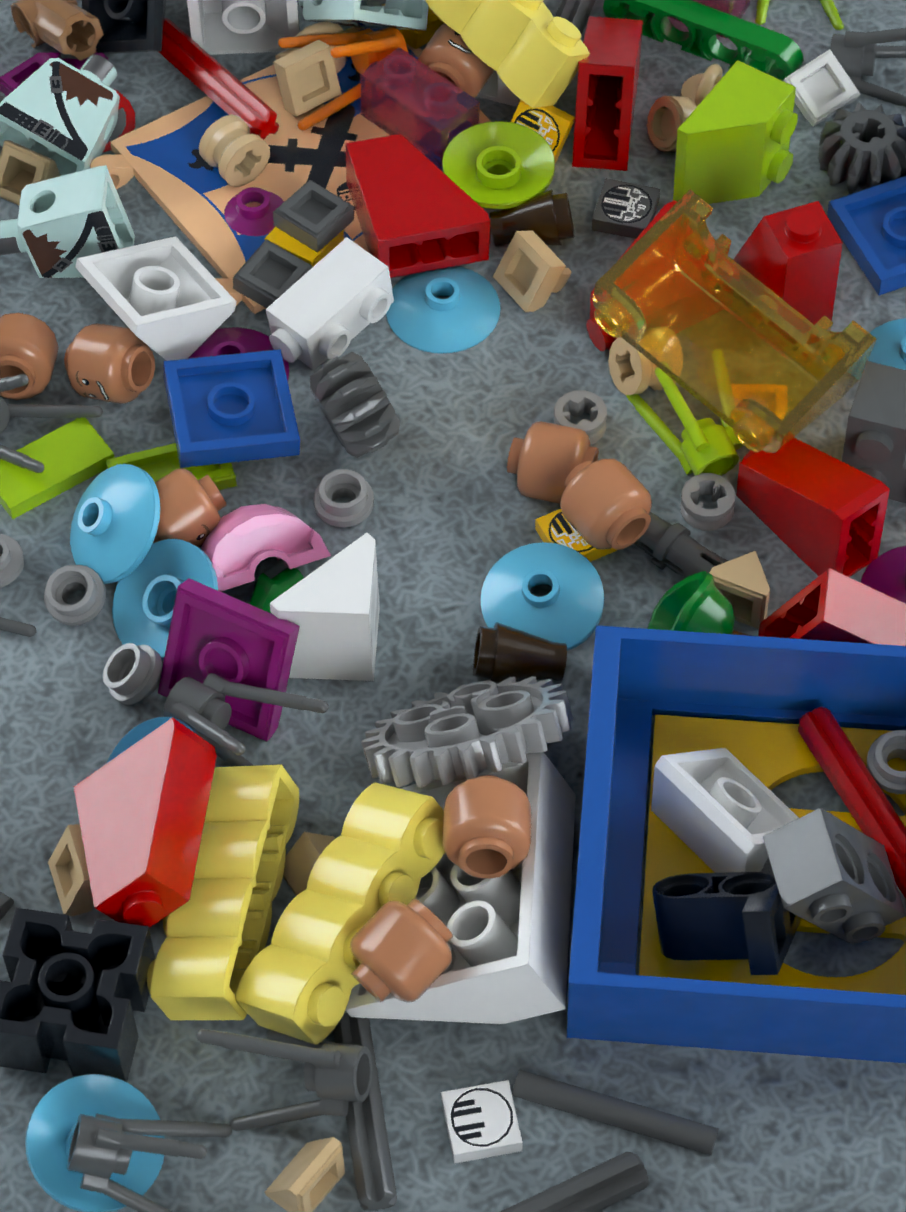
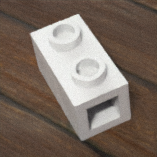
(330, 305)

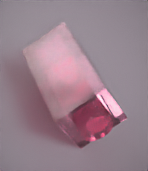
(416, 102)

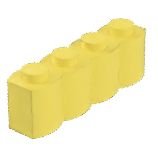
(521, 42)
(231, 894)
(306, 972)

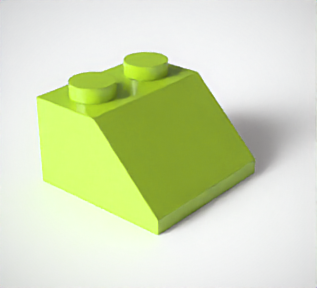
(736, 137)

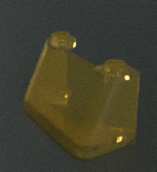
(726, 331)

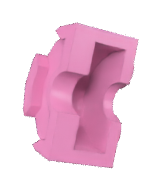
(254, 534)

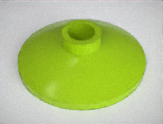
(499, 163)

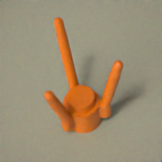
(363, 48)

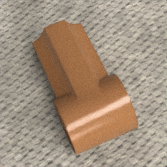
(59, 25)

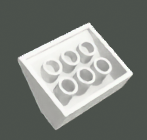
(505, 929)

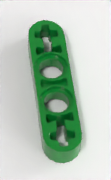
(770, 53)

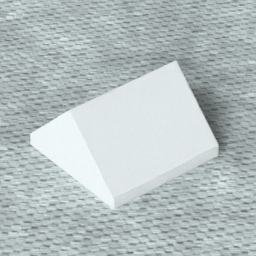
(160, 294)
(335, 615)
(717, 808)

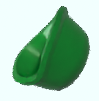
(694, 607)

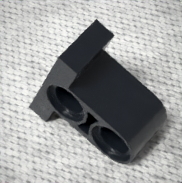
(725, 918)

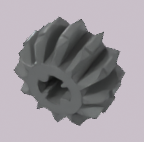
(863, 148)
(354, 404)

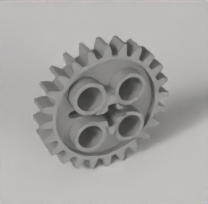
(467, 731)

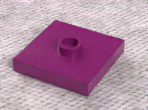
(234, 642)

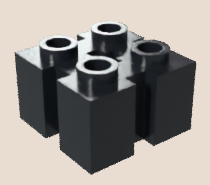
(72, 994)

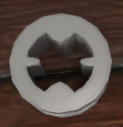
(575, 404)
(712, 485)

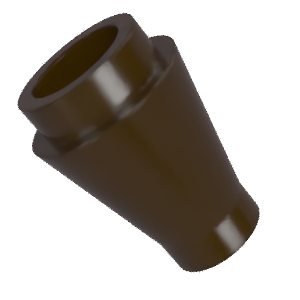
(545, 215)
(514, 653)

